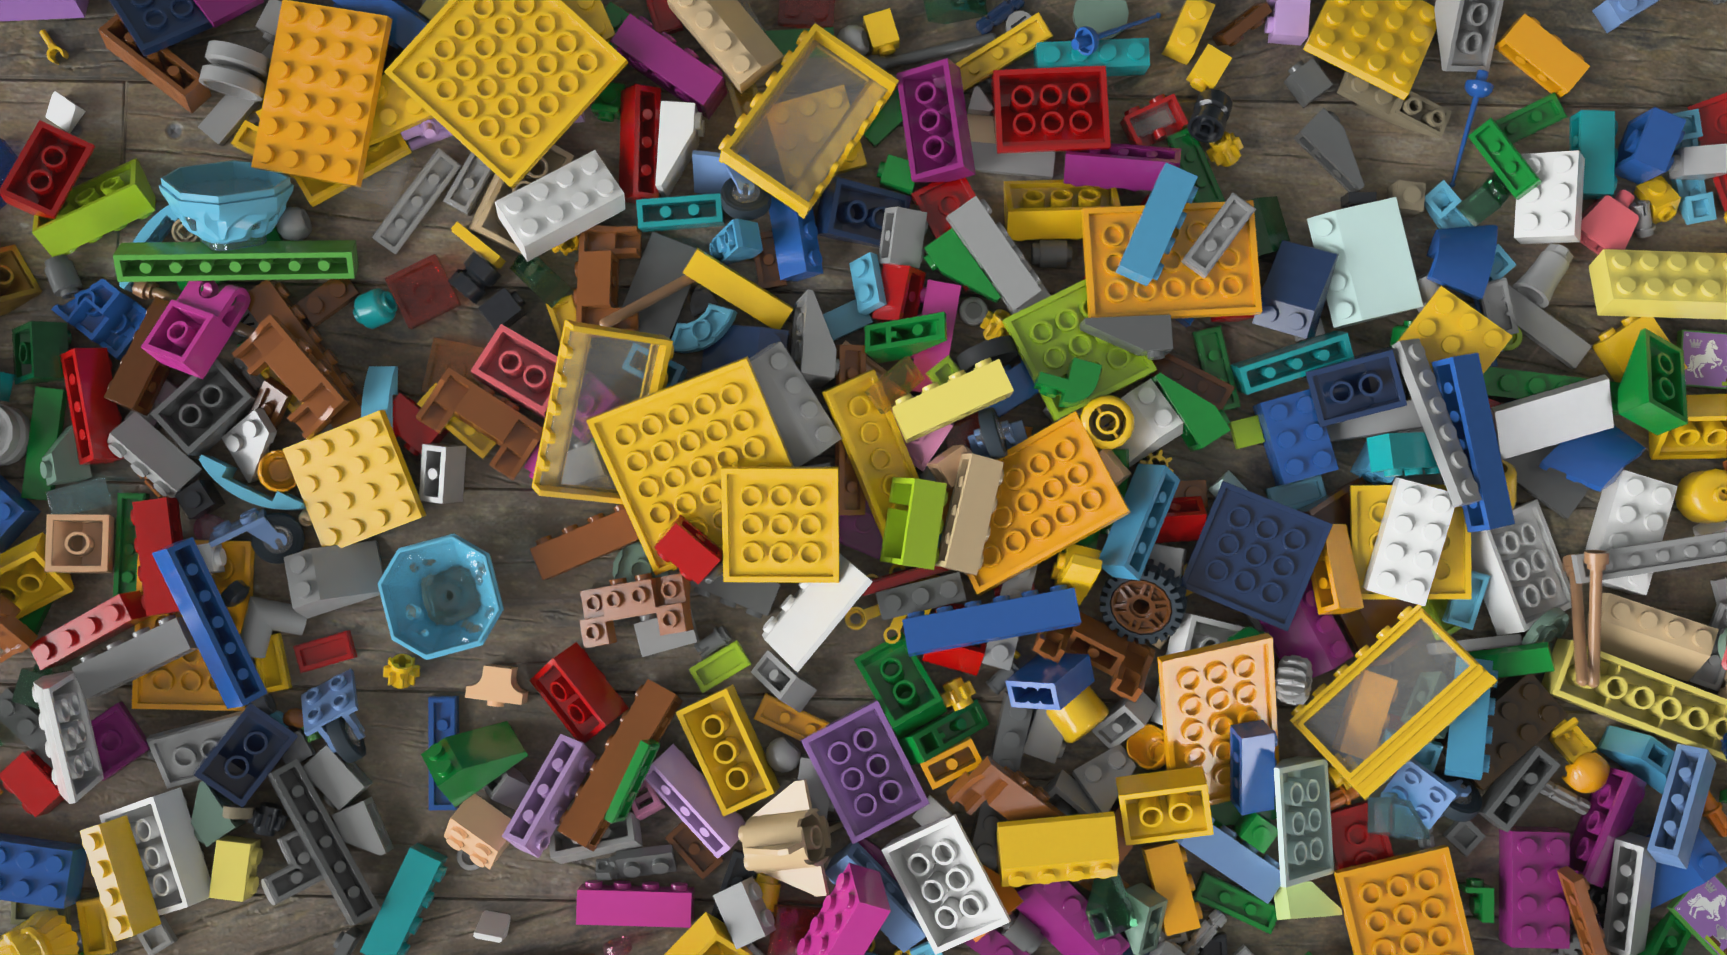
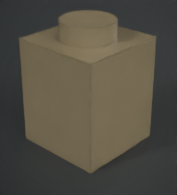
(1409, 197)

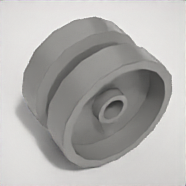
(235, 70)
(13, 434)

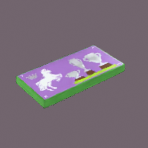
(1705, 357)
(1704, 914)

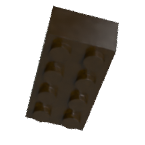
(1520, 720)

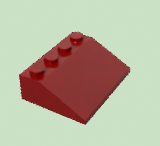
(1050, 109)

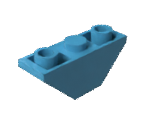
(736, 242)
(1638, 754)

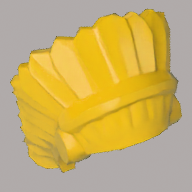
(40, 935)

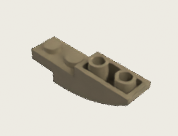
(1411, 113)

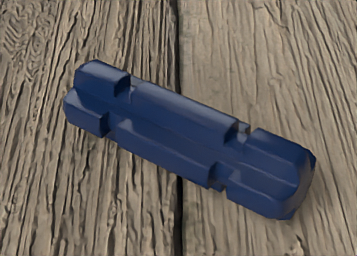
(998, 15)

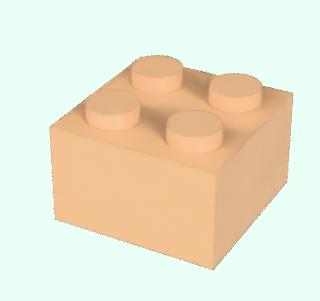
(478, 831)

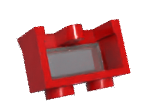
(1154, 121)

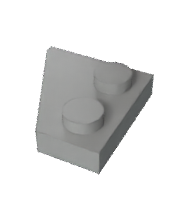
(250, 442)
(1099, 775)

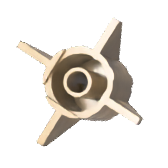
(789, 840)

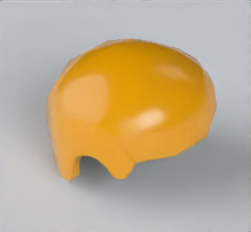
(275, 472)
(1147, 747)
(1587, 773)

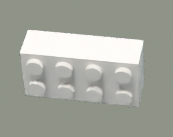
(560, 205)
(1630, 514)
(1409, 541)

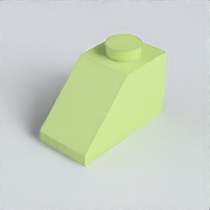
(1304, 901)

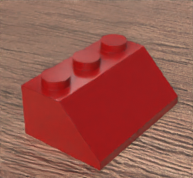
(46, 171)
(578, 693)

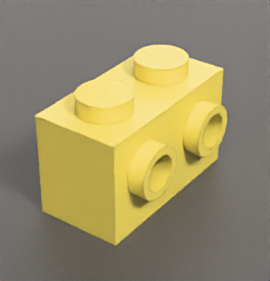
(235, 868)

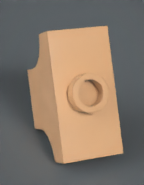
(498, 686)

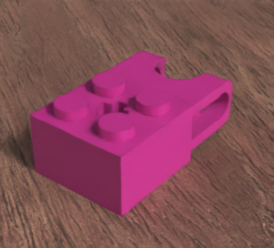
(196, 326)

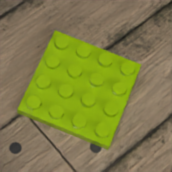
(1051, 337)

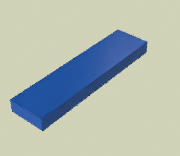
(442, 722)

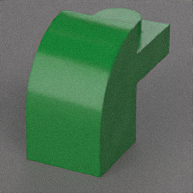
(1075, 388)

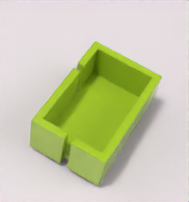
(914, 534)

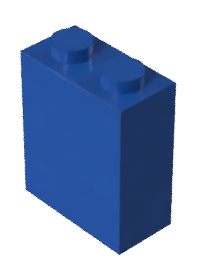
(1048, 683)

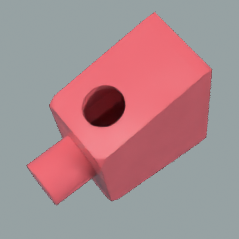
(1608, 222)

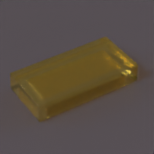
(894, 384)

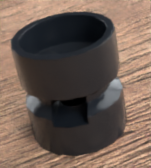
(1210, 116)
(474, 278)

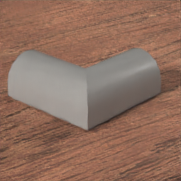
(262, 618)
(297, 876)

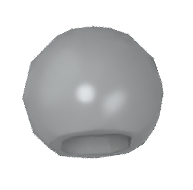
(855, 38)
(294, 224)
(782, 755)

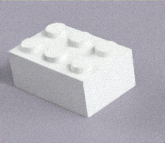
(1555, 206)

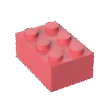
(517, 370)

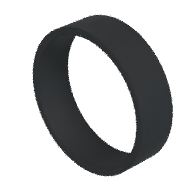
(996, 348)

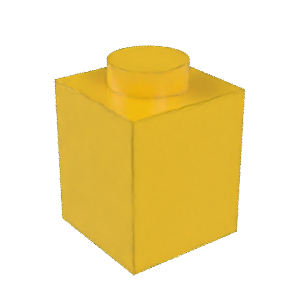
(881, 32)
(1208, 69)

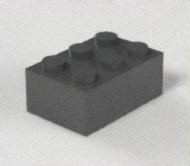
(206, 408)

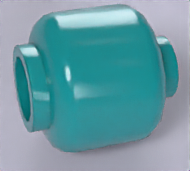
(375, 308)

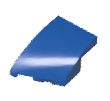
(1463, 258)
(104, 316)
(1594, 458)

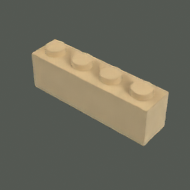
(970, 513)

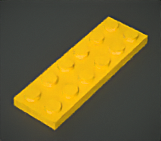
(870, 442)

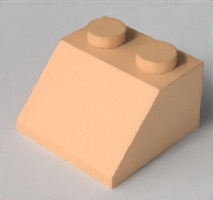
(79, 543)

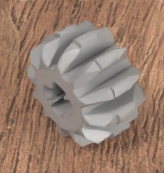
(1293, 680)

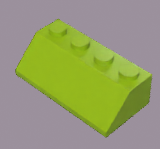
(97, 209)

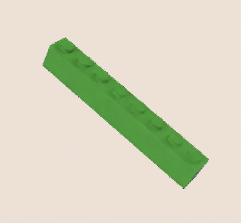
(264, 262)

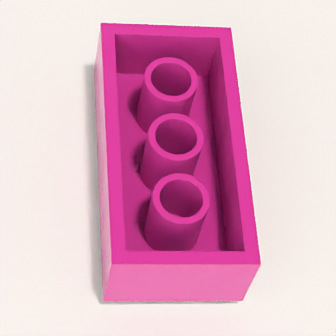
(848, 915)

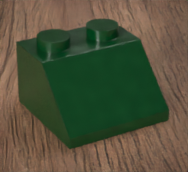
(1269, 226)
(38, 351)

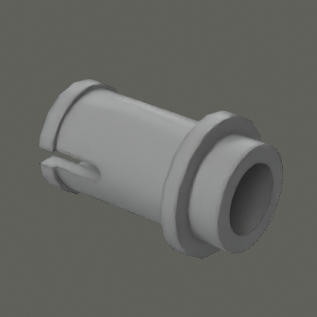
(1644, 225)

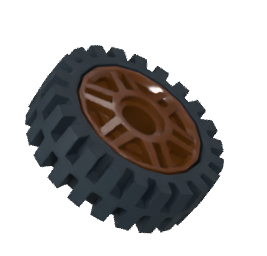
(1145, 621)

